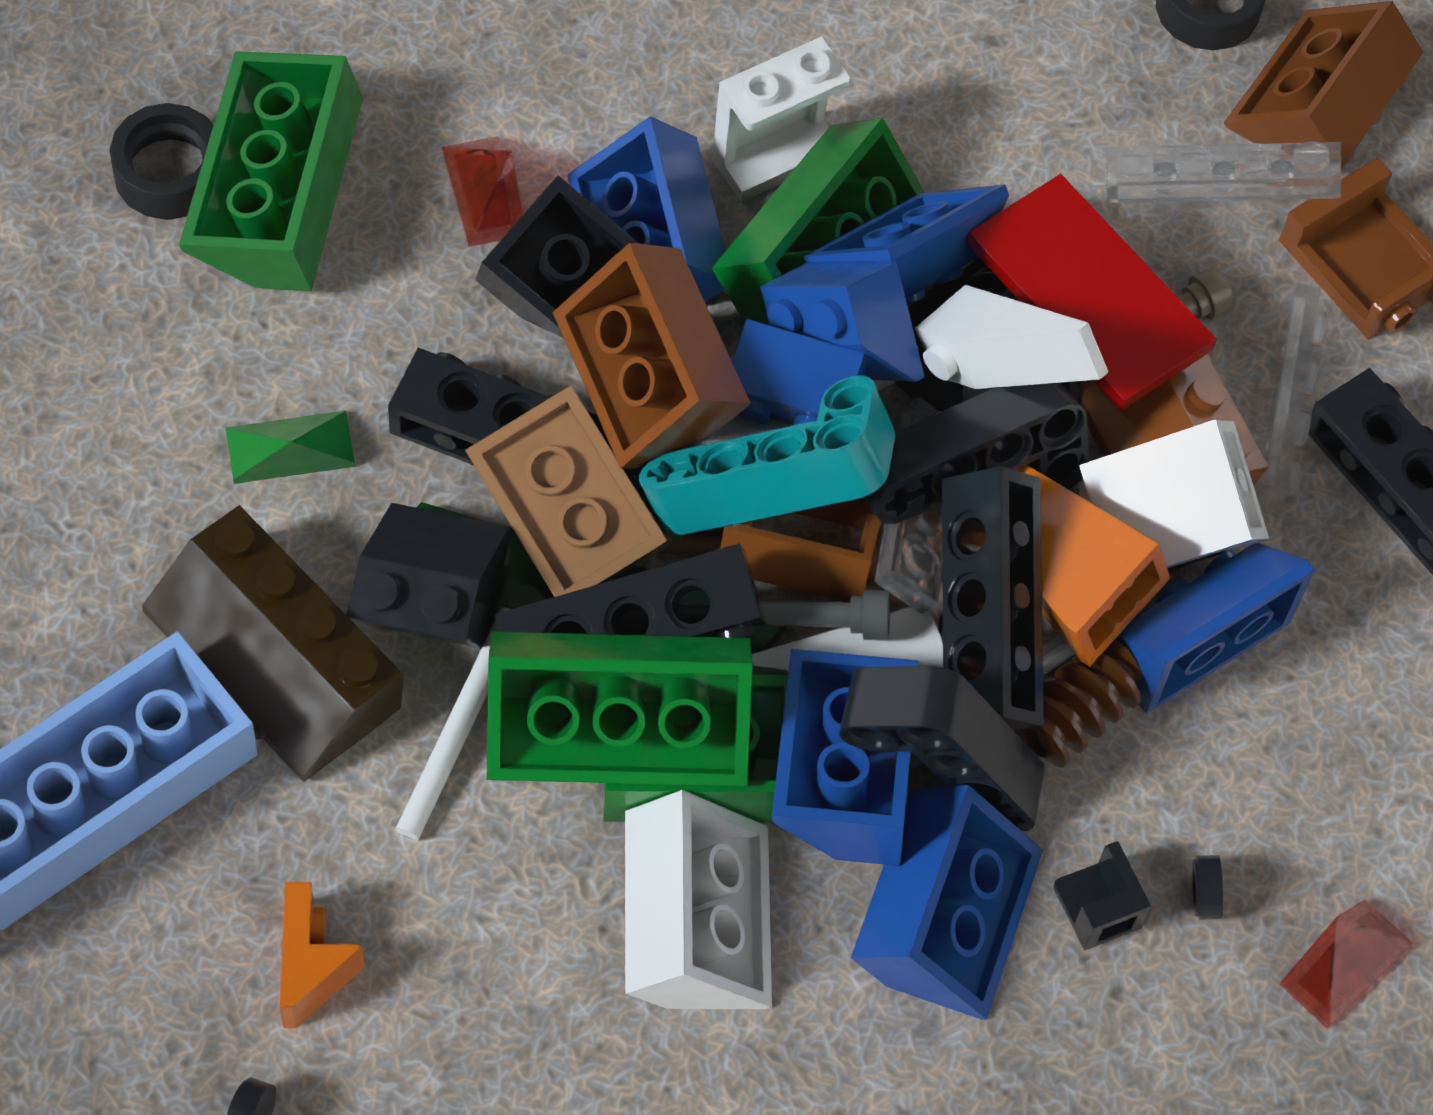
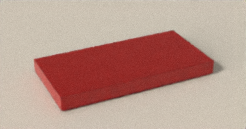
(1072, 262)

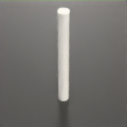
(448, 745)

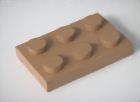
(567, 495)

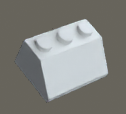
(696, 906)

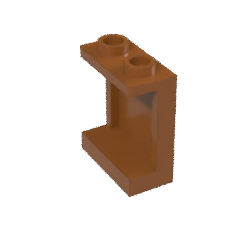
(1363, 252)

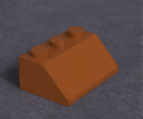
(1329, 78)
(650, 354)
(1178, 404)

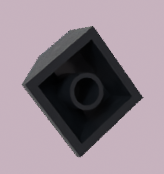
(550, 254)
(430, 575)

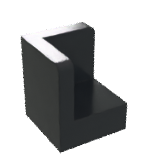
(1103, 898)

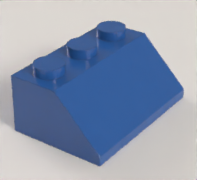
(658, 194)
(921, 235)
(1213, 619)
(825, 789)
(952, 905)

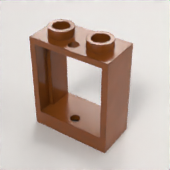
(810, 564)

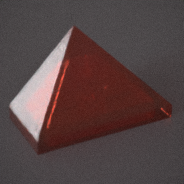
(484, 188)
(1345, 962)

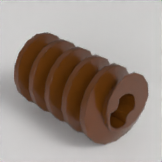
(1078, 701)

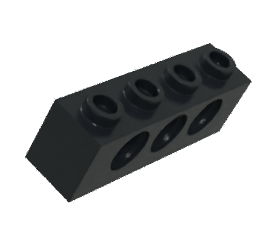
(441, 380)
(1379, 471)
(720, 574)
(994, 589)

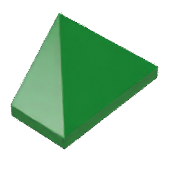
(290, 447)

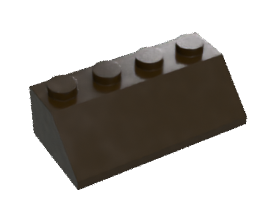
(276, 643)

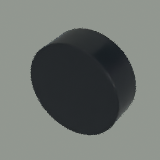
(1207, 887)
(253, 1098)

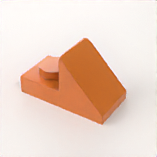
(309, 966)

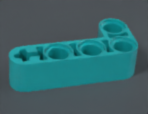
(779, 469)

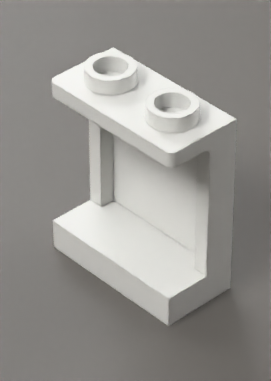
(774, 116)
(1181, 492)

